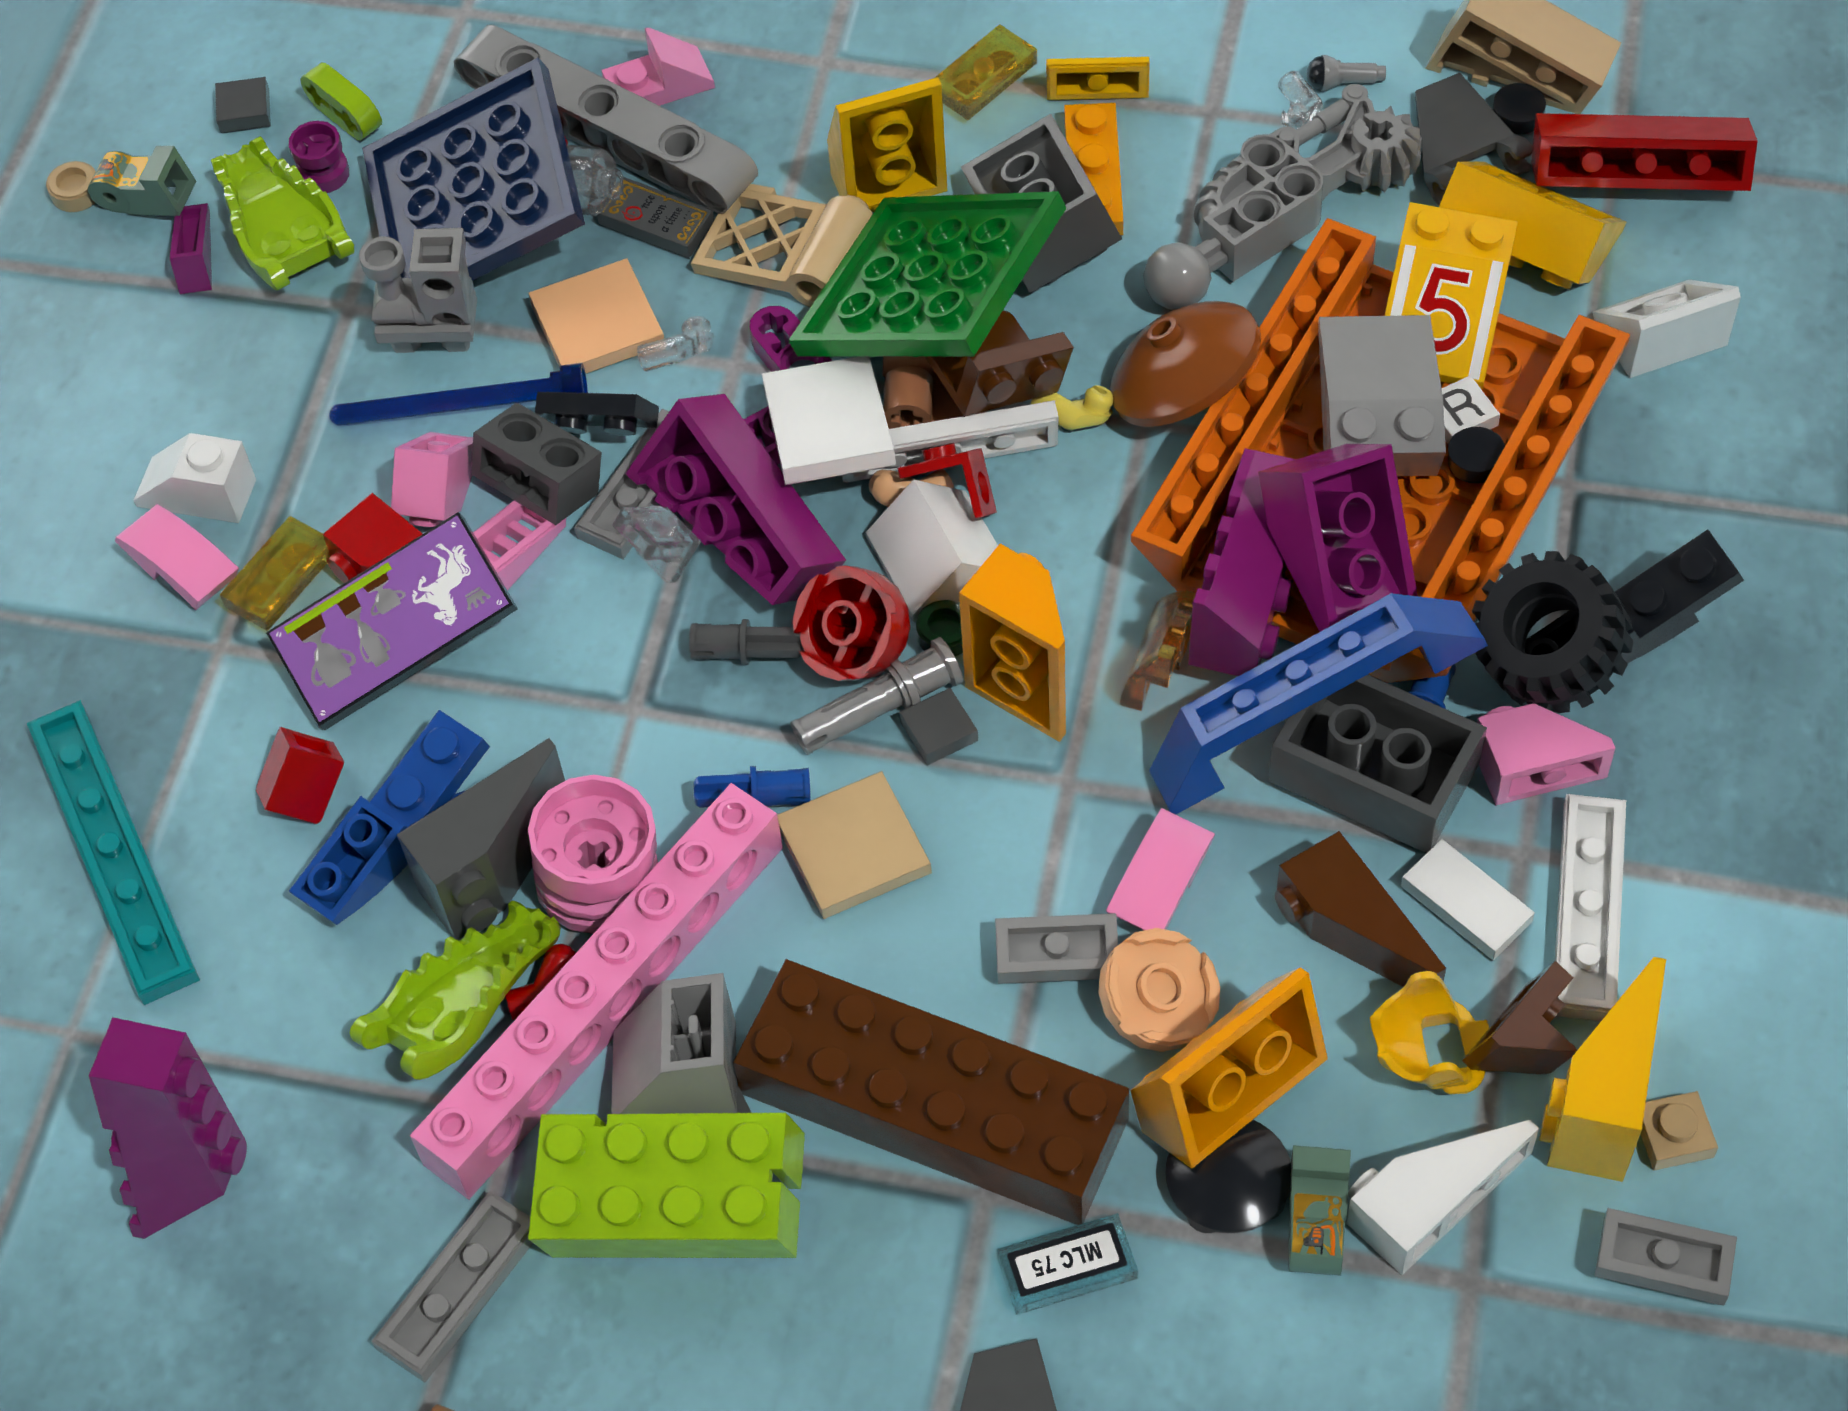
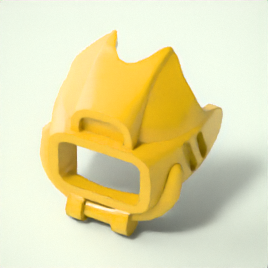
(1400, 1040)

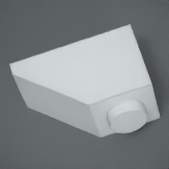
(199, 478)

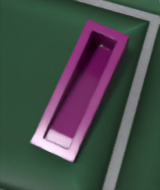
(192, 249)

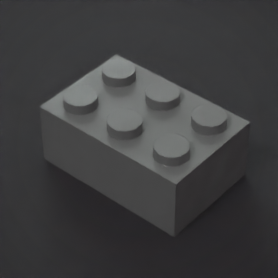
(1380, 759)

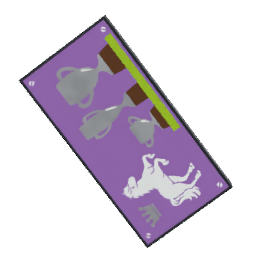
(391, 621)

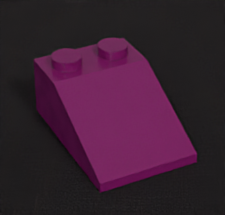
(1340, 528)

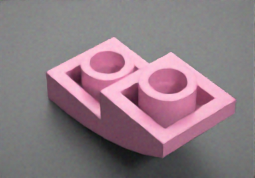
(178, 554)
(1160, 872)

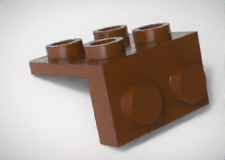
(1005, 368)

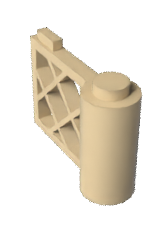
(814, 251)

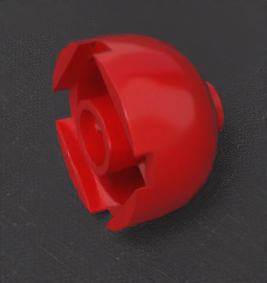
(851, 623)

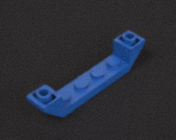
(1302, 678)

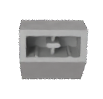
(677, 1051)

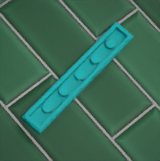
(113, 853)

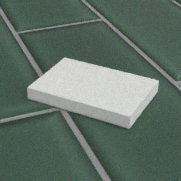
(828, 420)

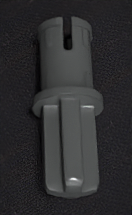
(742, 642)

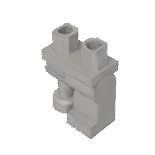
(430, 305)

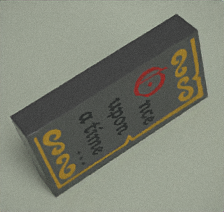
(658, 218)

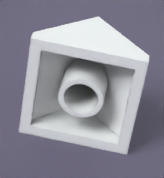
(1672, 323)
(930, 543)

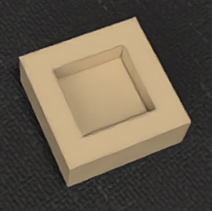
(1677, 1131)

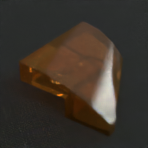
(1160, 648)

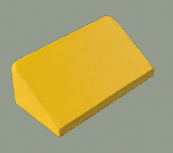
(1097, 78)

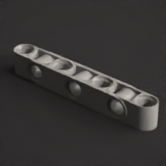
(621, 122)

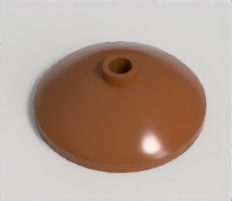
(1184, 362)

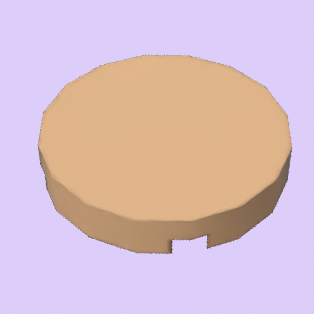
(1159, 990)

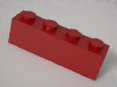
(1643, 152)

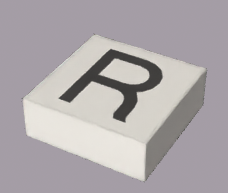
(1467, 407)

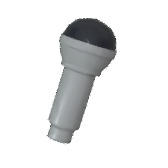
(1327, 72)

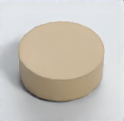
(69, 186)

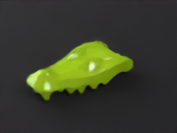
(278, 214)
(452, 997)

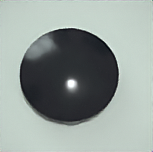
(1235, 1185)

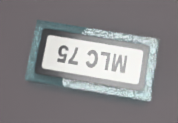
(1067, 1264)

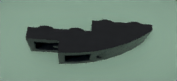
(1658, 600)

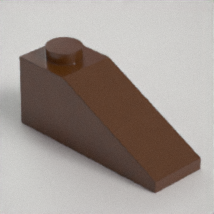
(1351, 912)

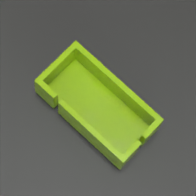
(667, 1185)

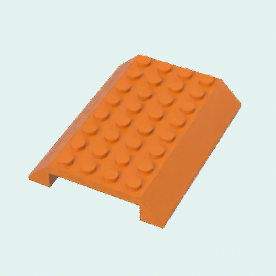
(1453, 527)

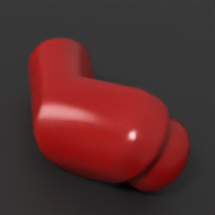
(553, 962)

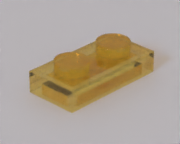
(985, 71)
(277, 574)

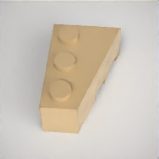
(1527, 45)

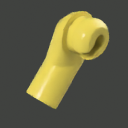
(1082, 413)

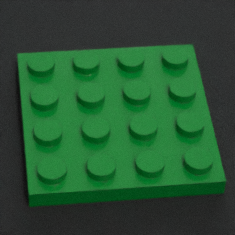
(928, 275)

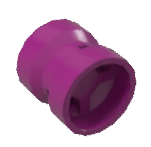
(319, 154)

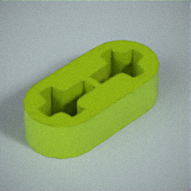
(341, 101)

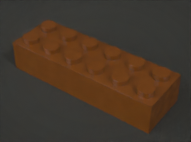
(933, 1091)

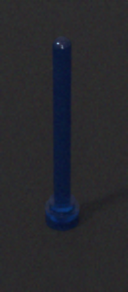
(569, 379)

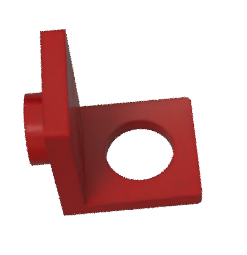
(974, 471)

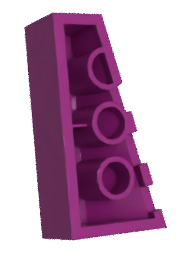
(735, 497)
(1241, 580)
(165, 1123)

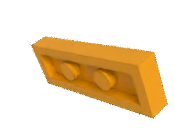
(1094, 141)

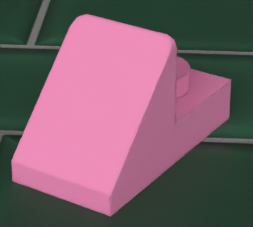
(666, 74)

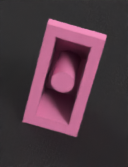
(431, 477)
(1539, 752)

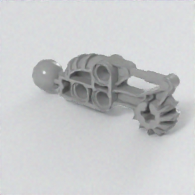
(1276, 195)

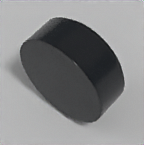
(1518, 106)
(1474, 453)

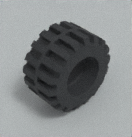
(1526, 597)

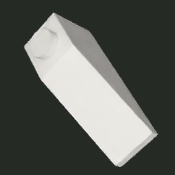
(1433, 1189)

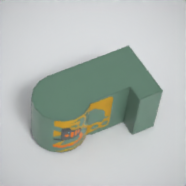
(141, 182)
(1318, 1209)

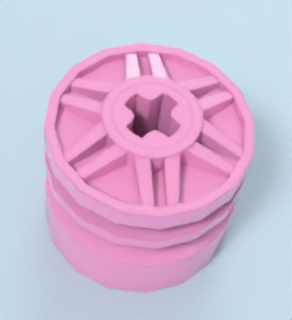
(590, 848)

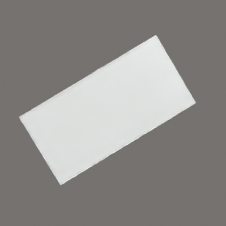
(1467, 899)

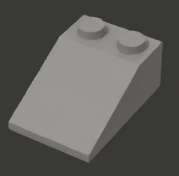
(1383, 388)

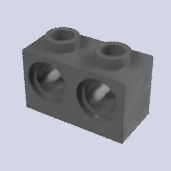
(536, 463)

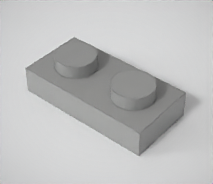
(1054, 947)
(1666, 1256)

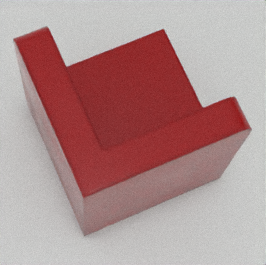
(299, 775)

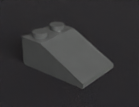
(1044, 162)
(477, 846)

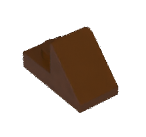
(1522, 1035)

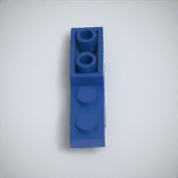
(365, 847)

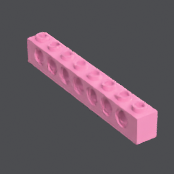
(597, 991)

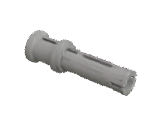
(900, 685)

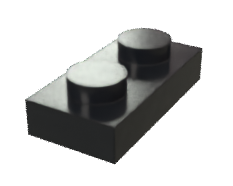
(615, 412)

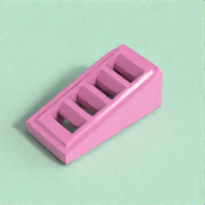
(515, 556)

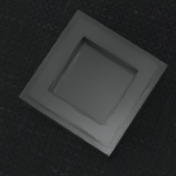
(242, 104)
(938, 726)

